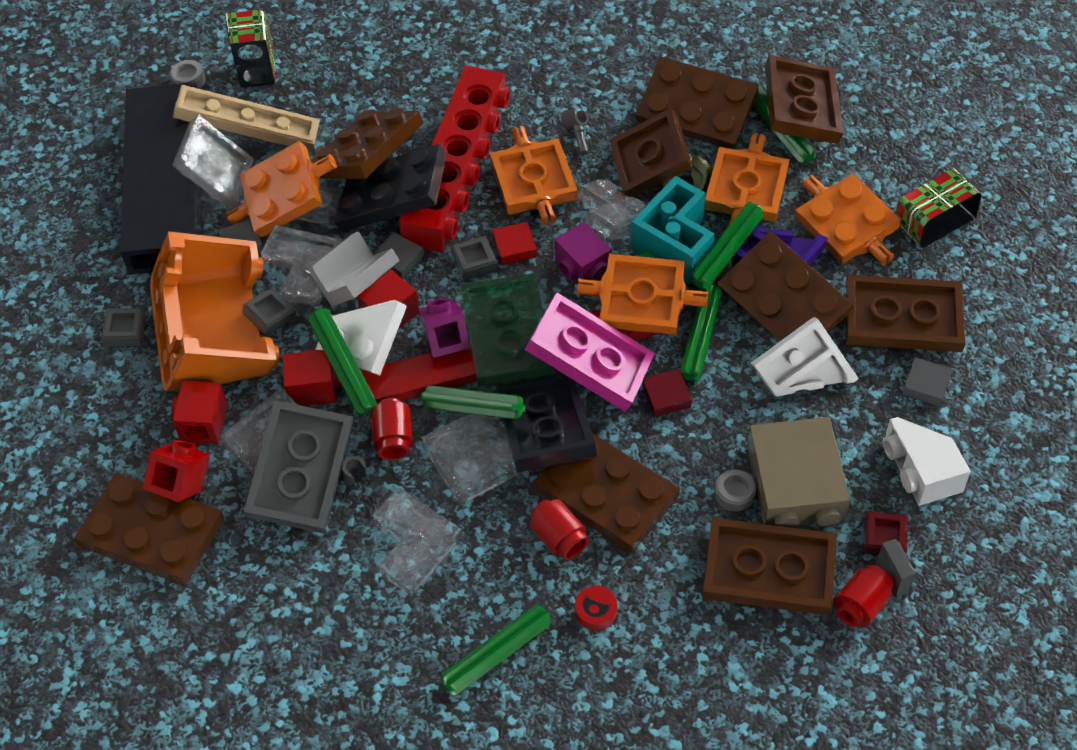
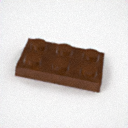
(803, 99)
(706, 102)
(369, 142)
(782, 290)
(905, 313)
(610, 493)
(149, 530)
(770, 566)

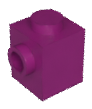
(581, 254)
(444, 327)

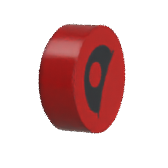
(596, 608)

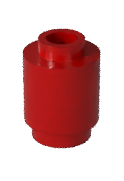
(391, 429)
(558, 529)
(863, 596)

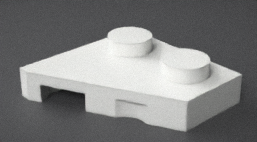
(370, 333)
(803, 361)

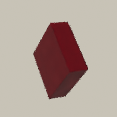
(666, 392)
(884, 527)

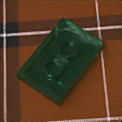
(500, 324)

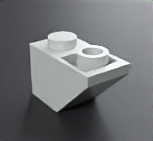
(926, 460)

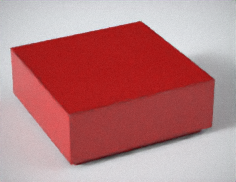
(514, 243)

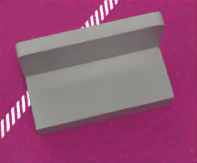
(350, 269)

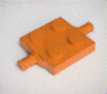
(533, 176)
(747, 177)
(281, 189)
(849, 218)
(642, 293)

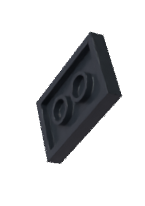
(393, 188)
(551, 427)

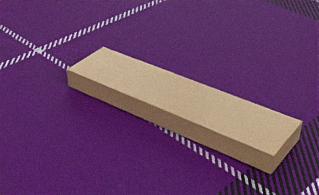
(246, 117)

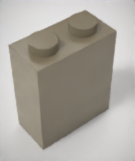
(798, 473)

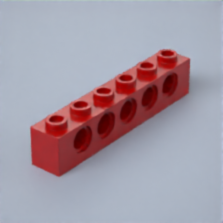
(465, 137)

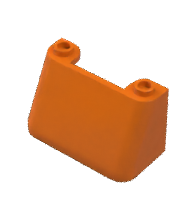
(199, 315)

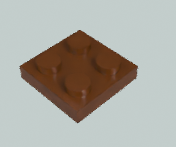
(650, 153)

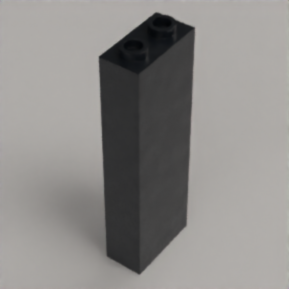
(154, 191)

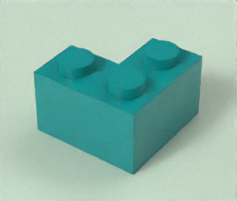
(672, 226)

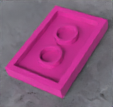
(590, 351)

